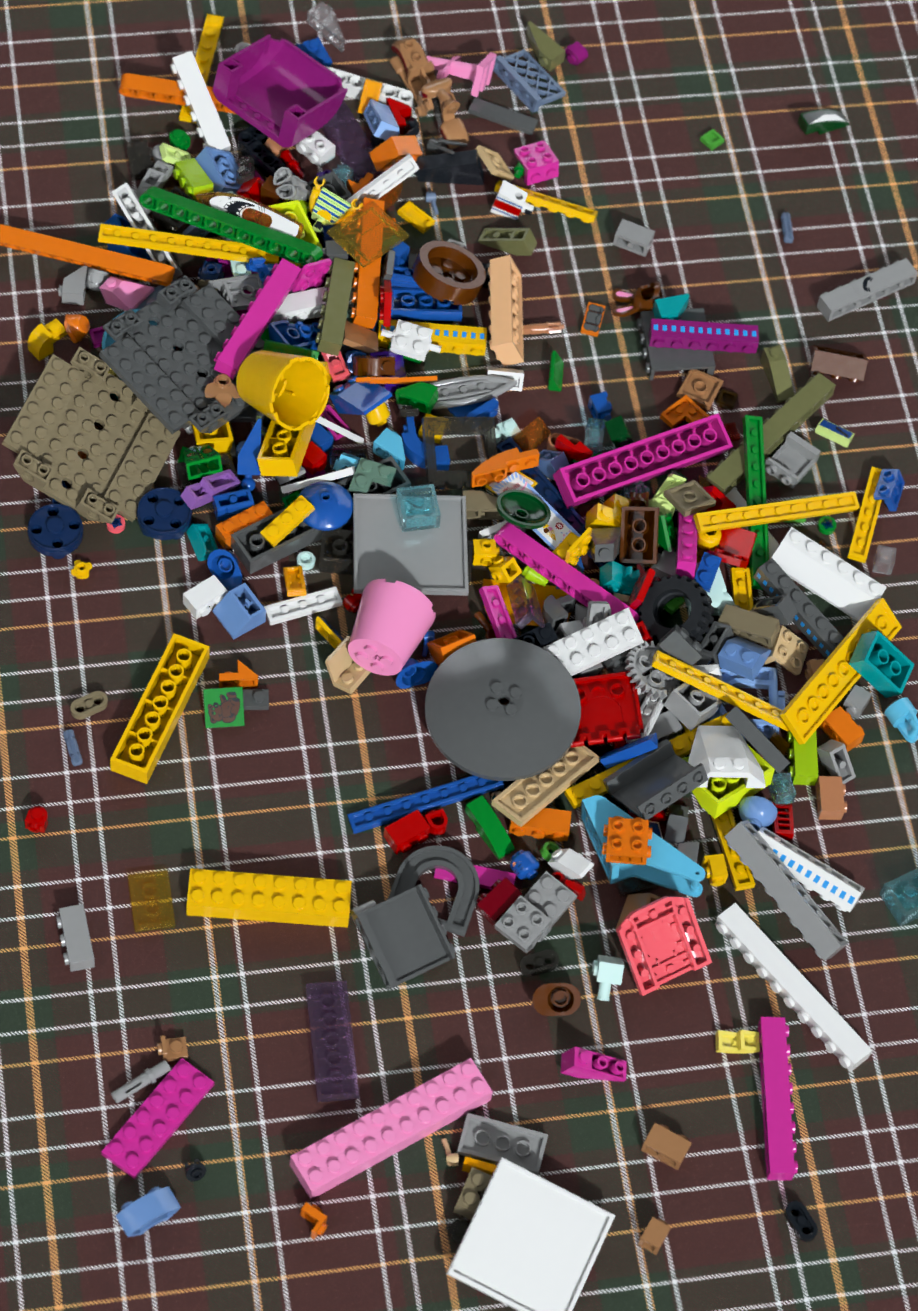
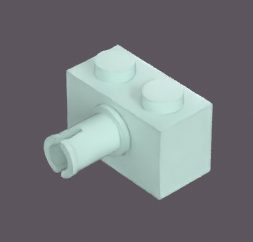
(607, 971)

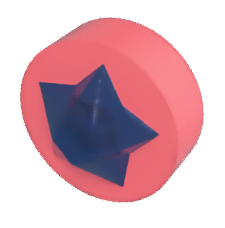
(117, 525)

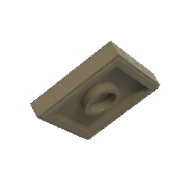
(689, 498)

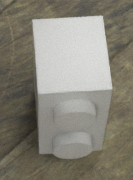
(204, 597)

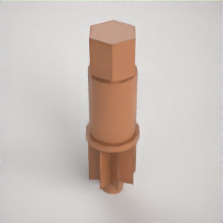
(542, 328)

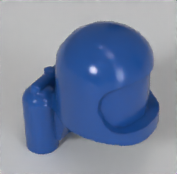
(258, 265)

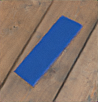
(629, 751)

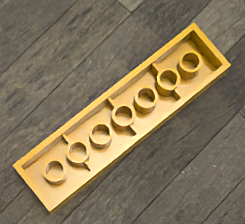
(284, 448)
(160, 708)
(268, 898)

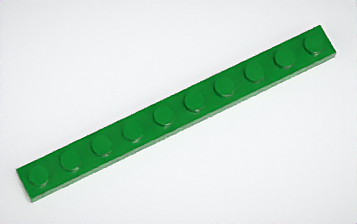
(755, 489)

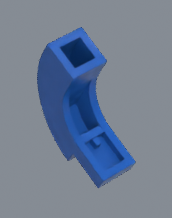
(414, 448)

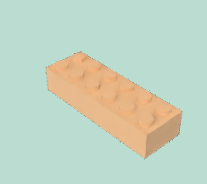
(506, 311)

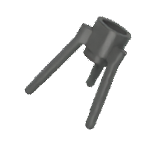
(437, 145)

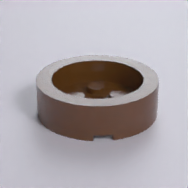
(448, 272)

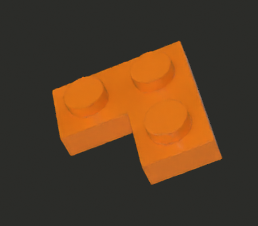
(682, 410)

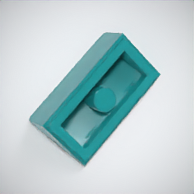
(201, 540)

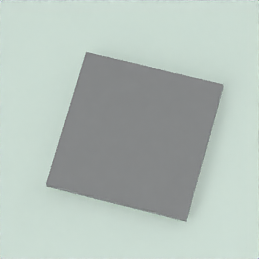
(425, 559)

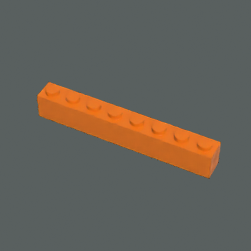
(366, 287)

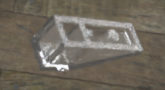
(325, 23)

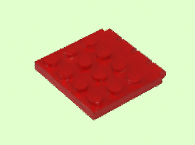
(608, 709)

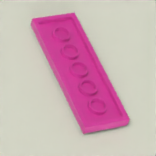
(157, 1118)

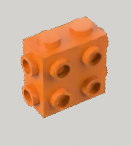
(627, 840)

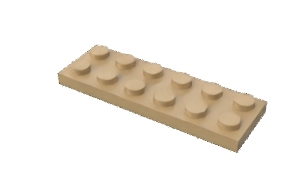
(530, 795)

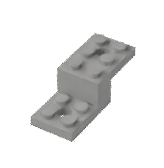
(232, 289)

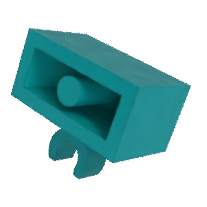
(618, 578)

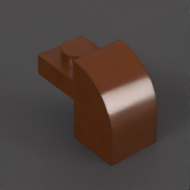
(373, 366)

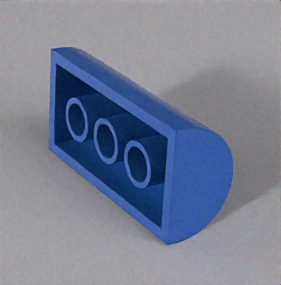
(418, 305)

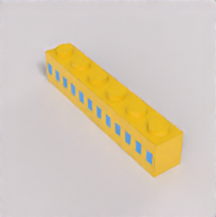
(452, 338)

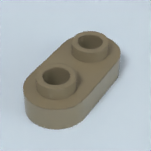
(88, 705)

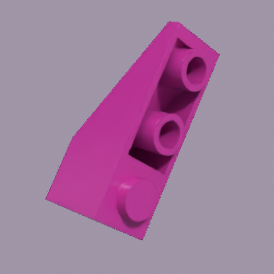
(592, 1065)

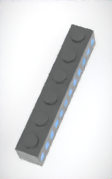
(809, 618)

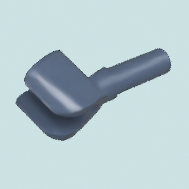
(431, 197)

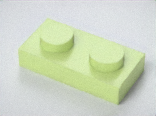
(171, 154)

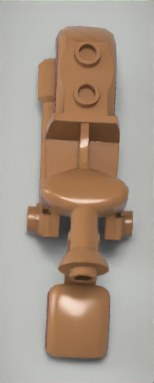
(421, 81)

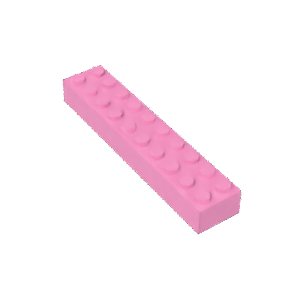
(390, 1128)

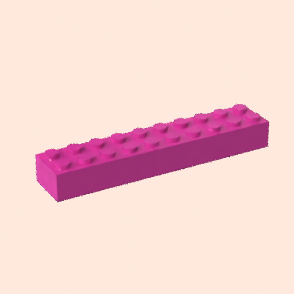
(642, 460)

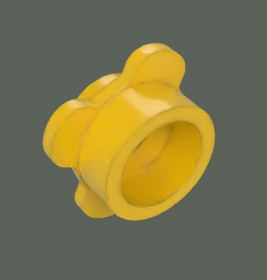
(81, 574)

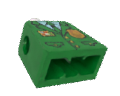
(201, 461)

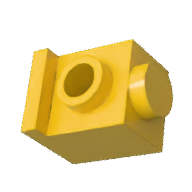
(715, 869)

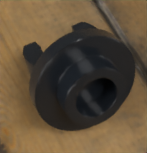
(195, 1171)

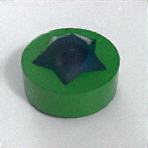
(827, 525)

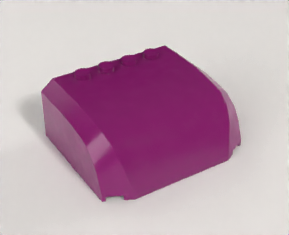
(279, 90)

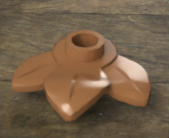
(222, 392)

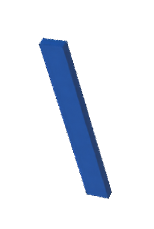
(423, 801)

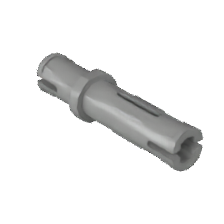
(149, 1076)

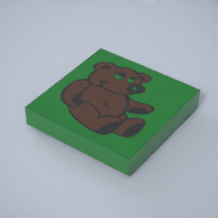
(223, 707)

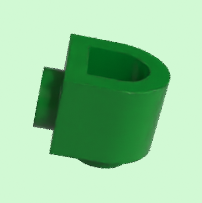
(179, 139)

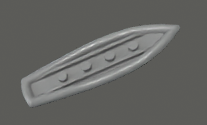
(470, 390)

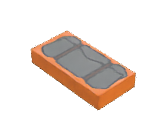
(593, 319)

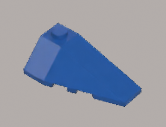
(294, 334)

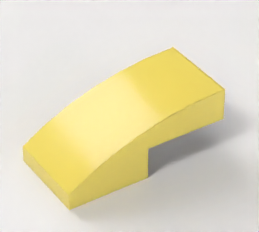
(737, 1043)

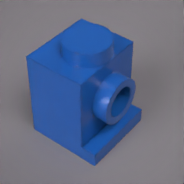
(599, 406)

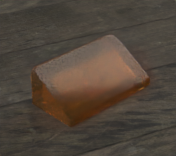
(532, 435)

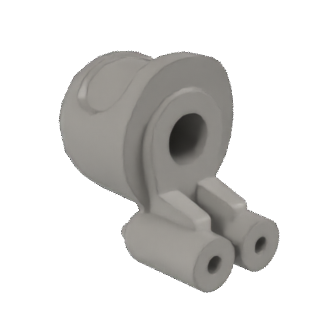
(96, 278)

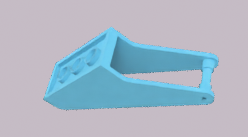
(665, 867)

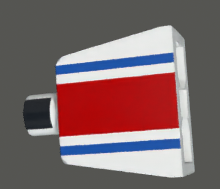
(511, 201)

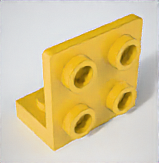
(573, 547)

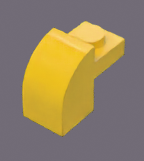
(42, 338)

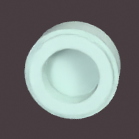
(306, 560)

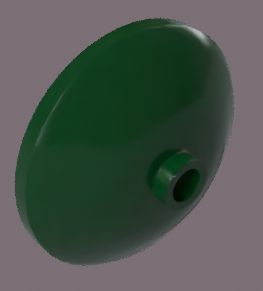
(523, 509)

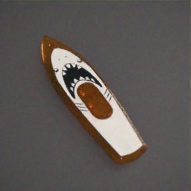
(252, 211)

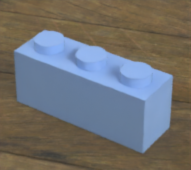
(381, 120)

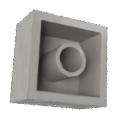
(692, 705)

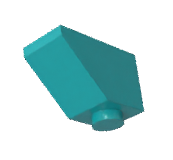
(670, 307)

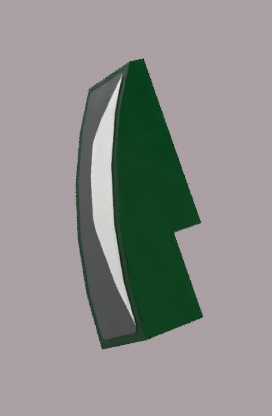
(822, 121)

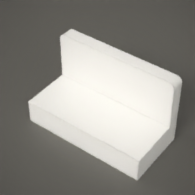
(514, 374)

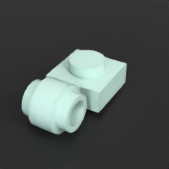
(506, 430)

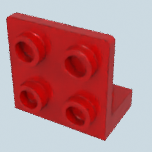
(735, 547)

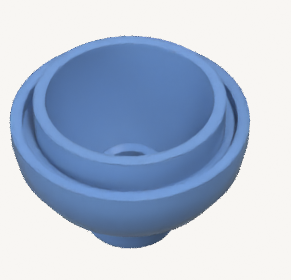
(758, 811)

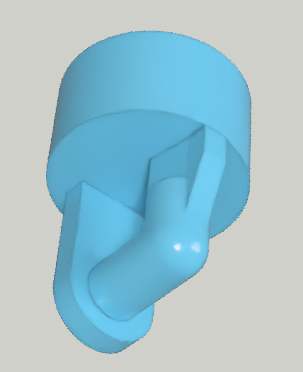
(902, 715)

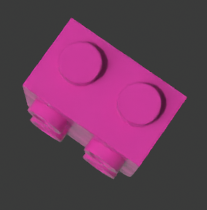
(538, 162)
(312, 275)

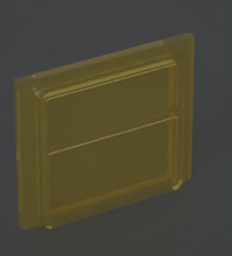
(368, 234)

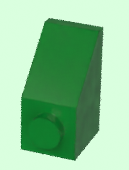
(418, 395)

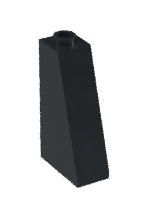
(455, 168)

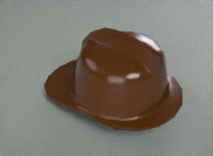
(556, 999)

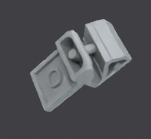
(534, 914)

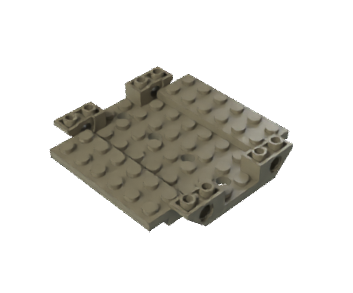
(60, 423)

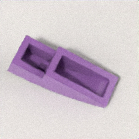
(203, 492)

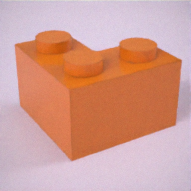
(394, 150)

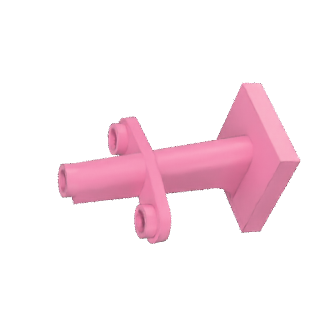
(478, 74)

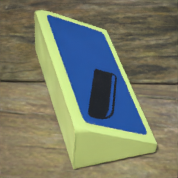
(834, 433)

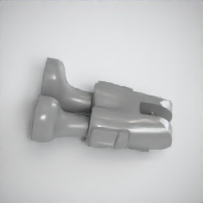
(290, 185)

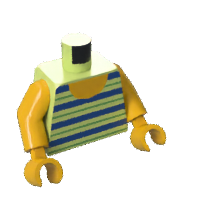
(328, 207)

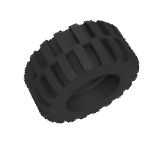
(671, 588)

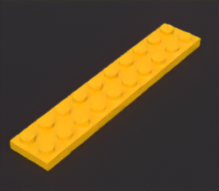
(835, 675)

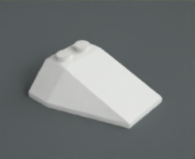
(725, 755)

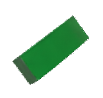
(489, 827)

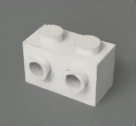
(317, 149)

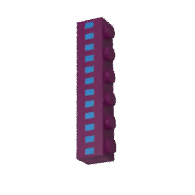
(703, 336)

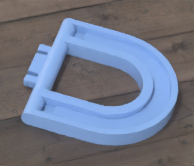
(765, 679)

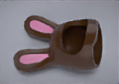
(641, 299)

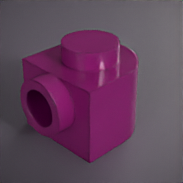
(576, 53)

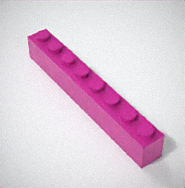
(257, 318)
(776, 1099)

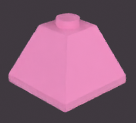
(124, 292)

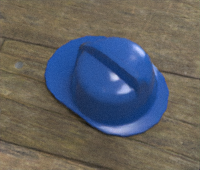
(225, 568)
(415, 673)

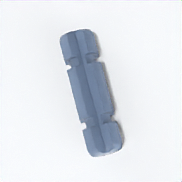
(787, 227)
(72, 747)

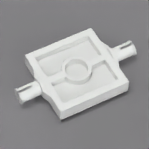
(411, 340)

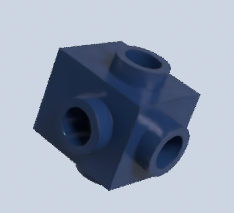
(211, 271)

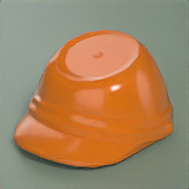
(76, 326)

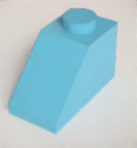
(390, 444)

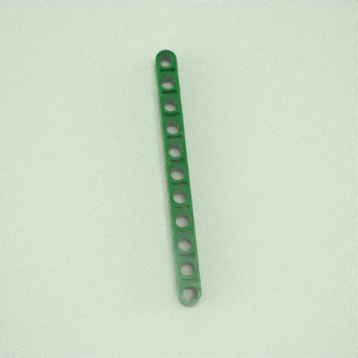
(230, 226)

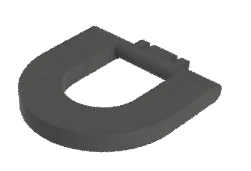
(453, 862)

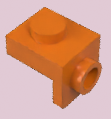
(315, 1216)

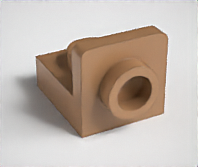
(173, 1048)

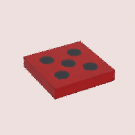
(641, 589)

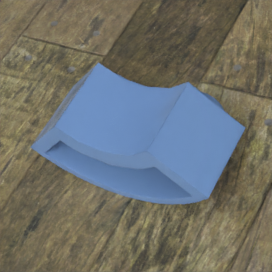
(147, 1211)

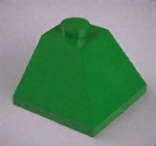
(666, 532)

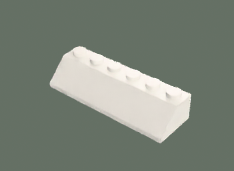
(827, 574)

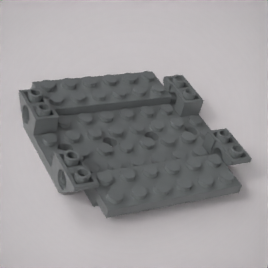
(169, 378)

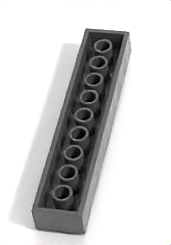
(258, 553)

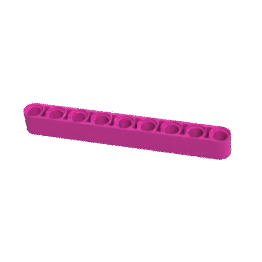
(556, 569)

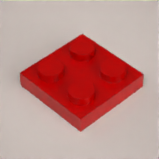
(385, 303)

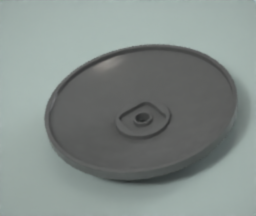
(496, 738)

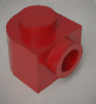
(36, 819)
(437, 821)

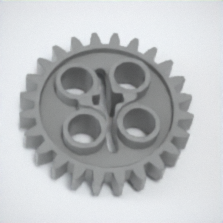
(657, 682)

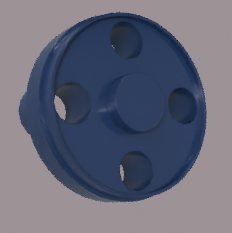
(163, 514)
(55, 530)

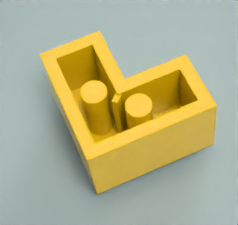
(608, 514)

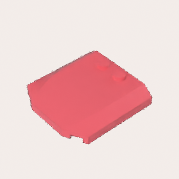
(662, 942)

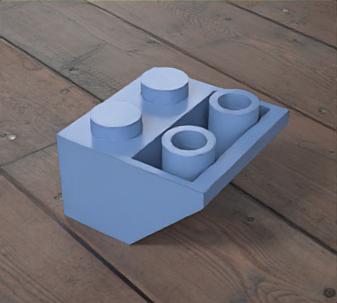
(240, 611)

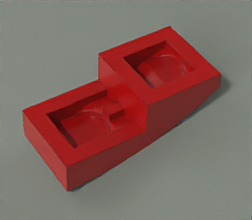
(577, 452)

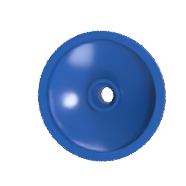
(328, 513)

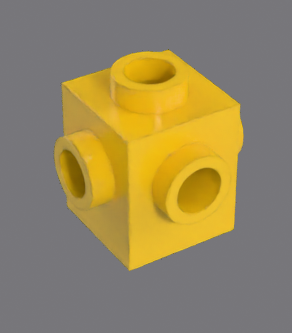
(484, 552)
(504, 569)

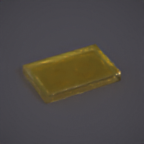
(151, 901)

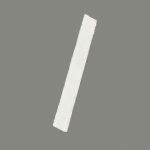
(340, 430)

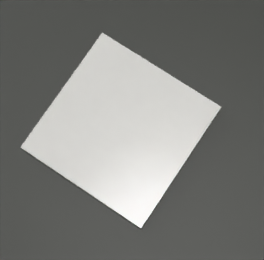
(530, 1242)

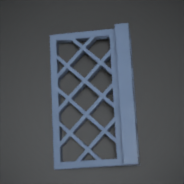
(521, 86)

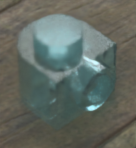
(344, 173)

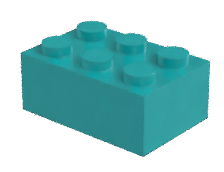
(881, 664)

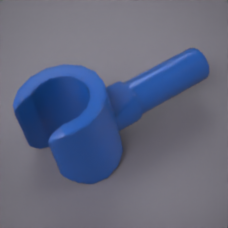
(429, 636)

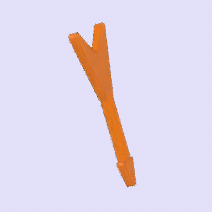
(395, 380)

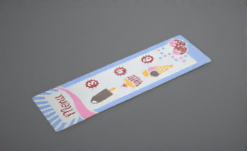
(556, 529)

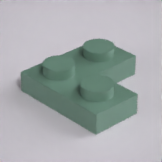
(369, 472)

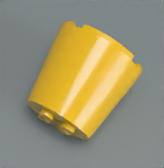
(284, 387)

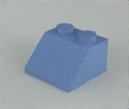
(743, 657)

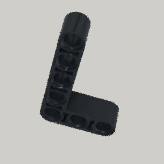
(252, 142)

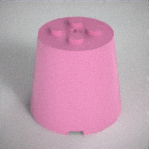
(389, 626)

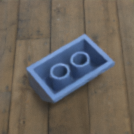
(220, 168)

